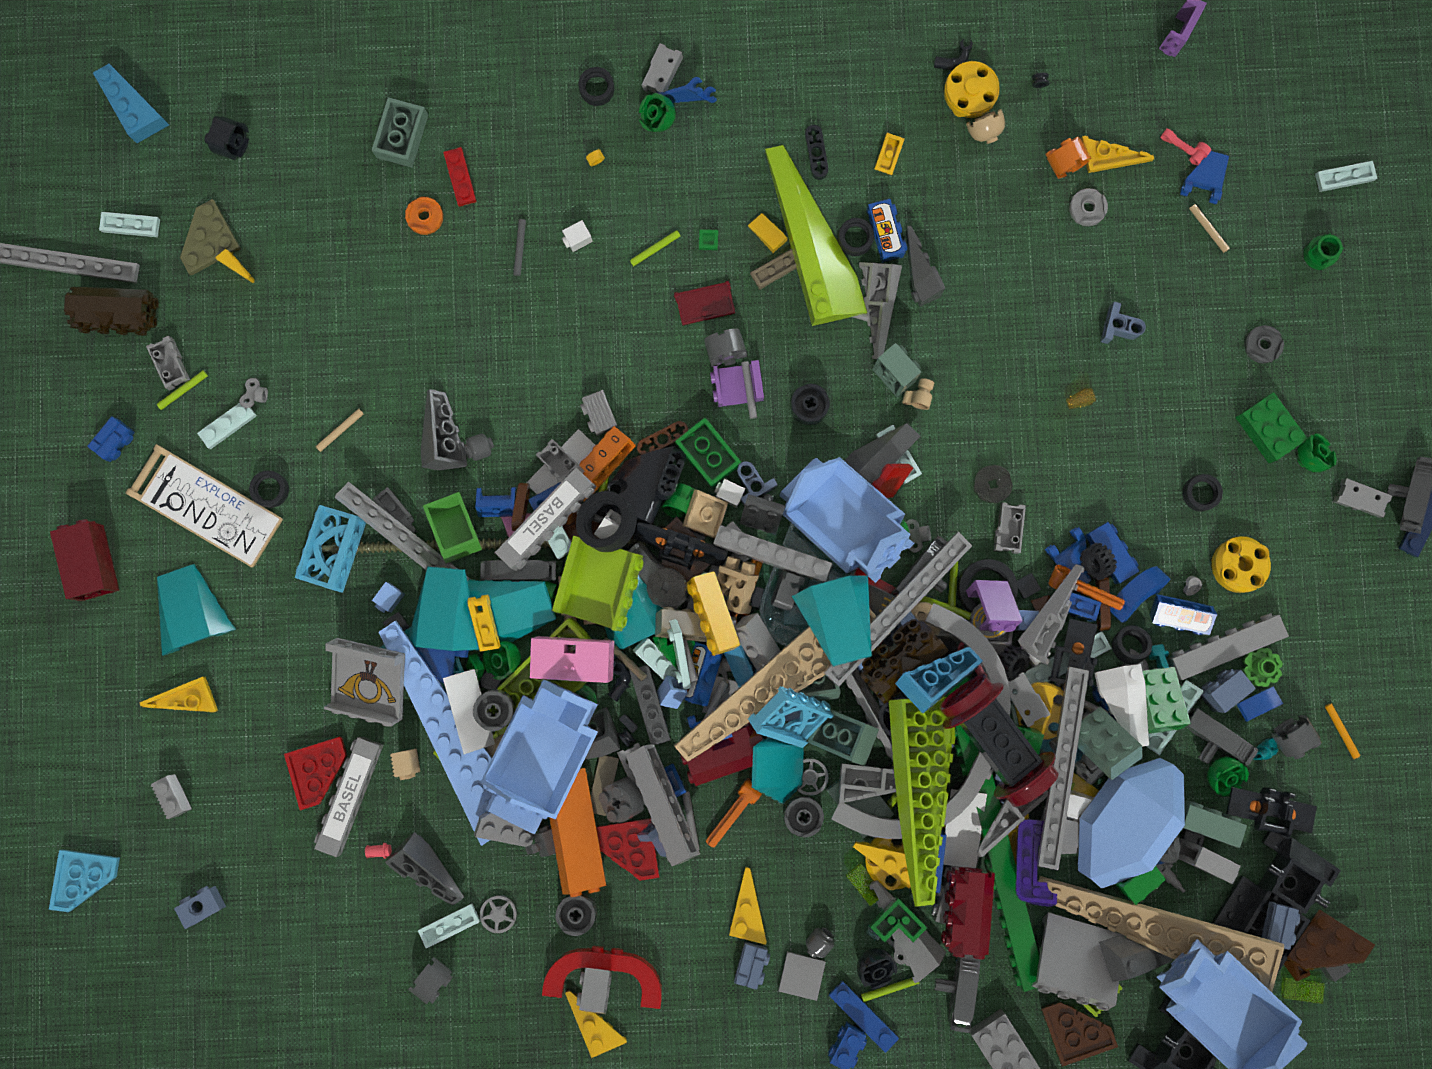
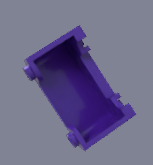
(1026, 884)

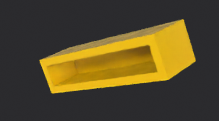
(713, 613)

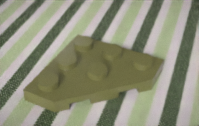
(207, 238)

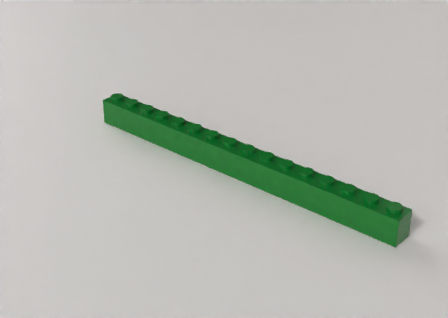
(1001, 861)

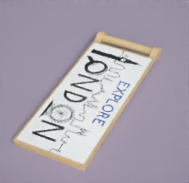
(206, 507)

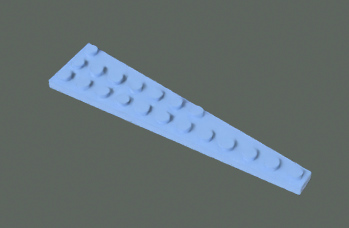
(435, 713)

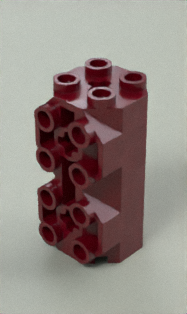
(724, 757)
(969, 912)

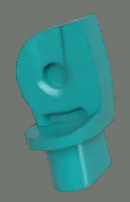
(1159, 654)
(1266, 749)

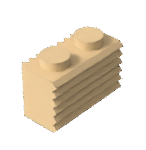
(405, 764)

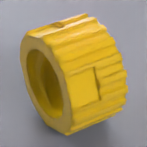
(595, 157)

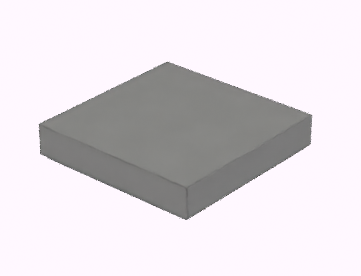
(802, 975)

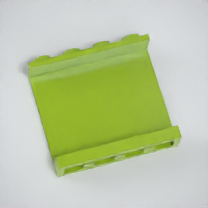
(598, 585)

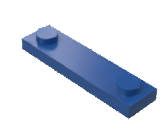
(863, 1016)

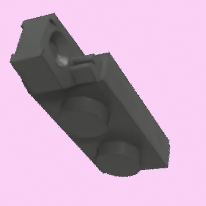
(391, 504)

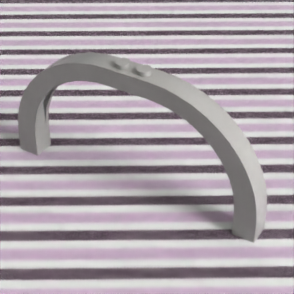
(980, 770)

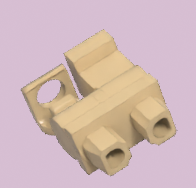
(737, 584)

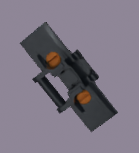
(667, 539)
(1079, 644)
(1272, 803)

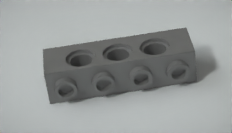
(650, 707)

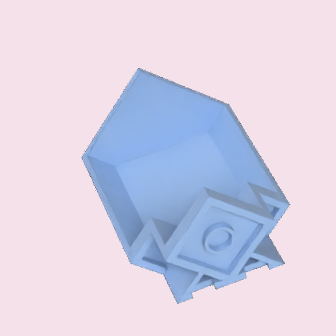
(846, 517)
(539, 756)
(1231, 1010)

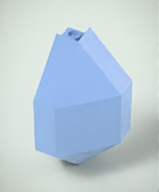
(1131, 822)

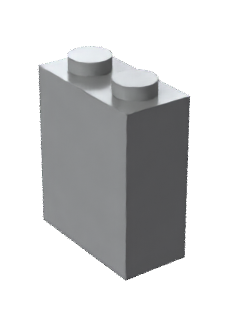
(1208, 861)

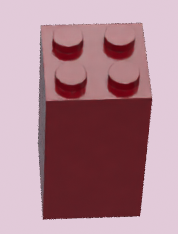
(84, 560)

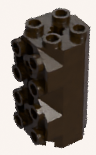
(111, 310)
(912, 647)

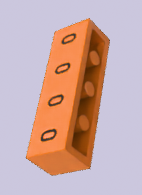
(606, 456)

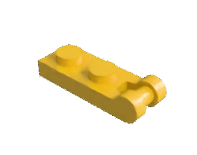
(484, 623)

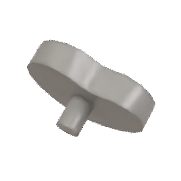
(1192, 586)

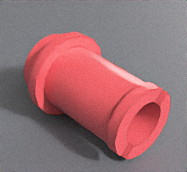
(378, 851)

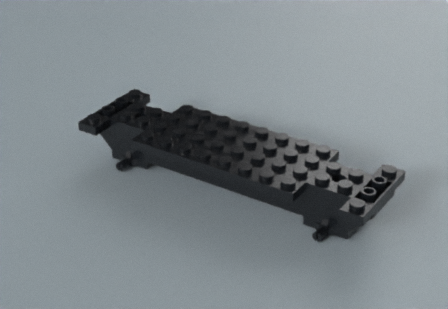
(1246, 912)

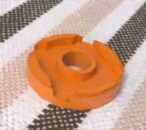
(426, 226)

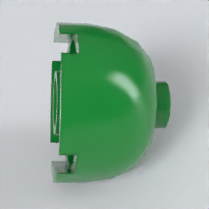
(657, 113)
(1315, 454)
(502, 661)
(1226, 773)

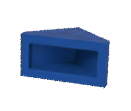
(675, 780)

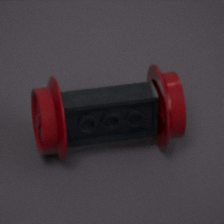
(999, 740)

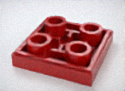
(892, 478)

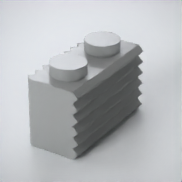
(599, 413)
(171, 796)

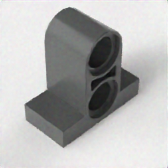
(786, 586)

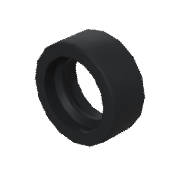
(596, 72)
(855, 222)
(254, 485)
(1216, 487)
(1140, 635)

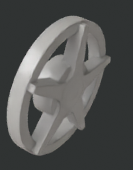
(810, 777)
(498, 914)

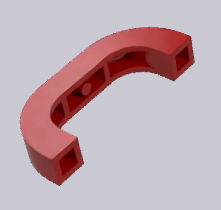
(605, 960)

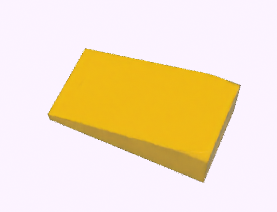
(889, 153)
(768, 232)
(232, 262)

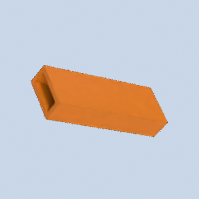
(577, 841)

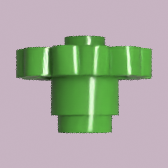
(1262, 667)

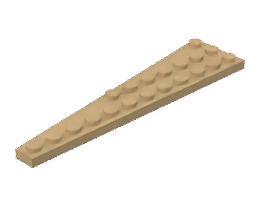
(791, 668)
(1169, 931)

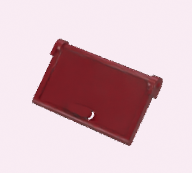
(704, 302)

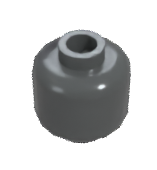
(478, 447)
(820, 942)

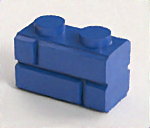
(111, 439)

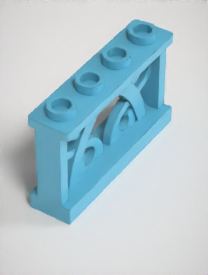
(313, 554)
(766, 719)

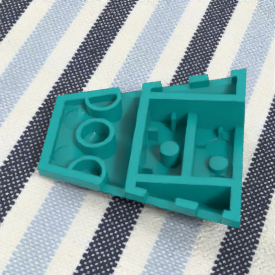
(515, 606)
(188, 610)
(443, 612)
(839, 617)
(640, 619)
(777, 769)

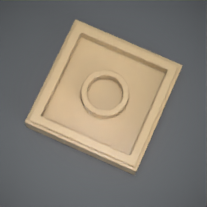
(705, 514)

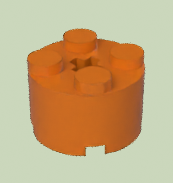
(1069, 157)

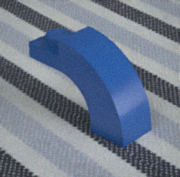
(1138, 590)

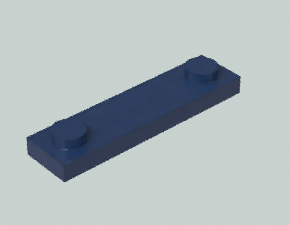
(1414, 542)

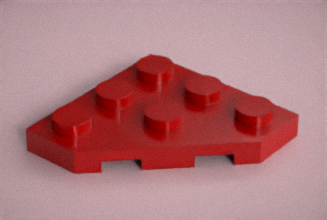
(314, 770)
(623, 847)

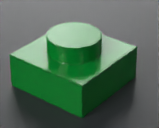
(708, 239)
(475, 663)

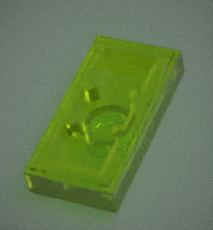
(861, 881)
(1302, 990)

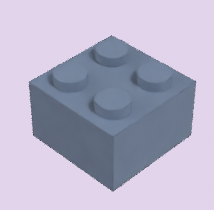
(1226, 690)

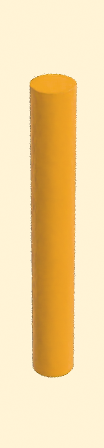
(1342, 731)

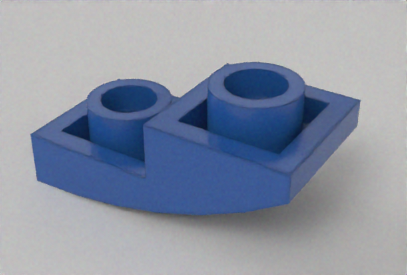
(1259, 704)

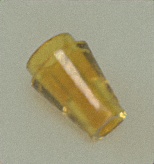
(1082, 398)

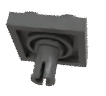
(762, 513)

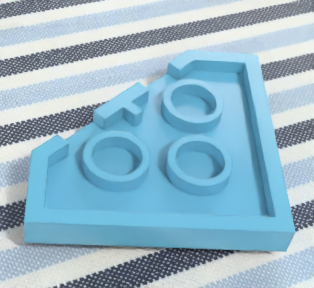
(79, 877)

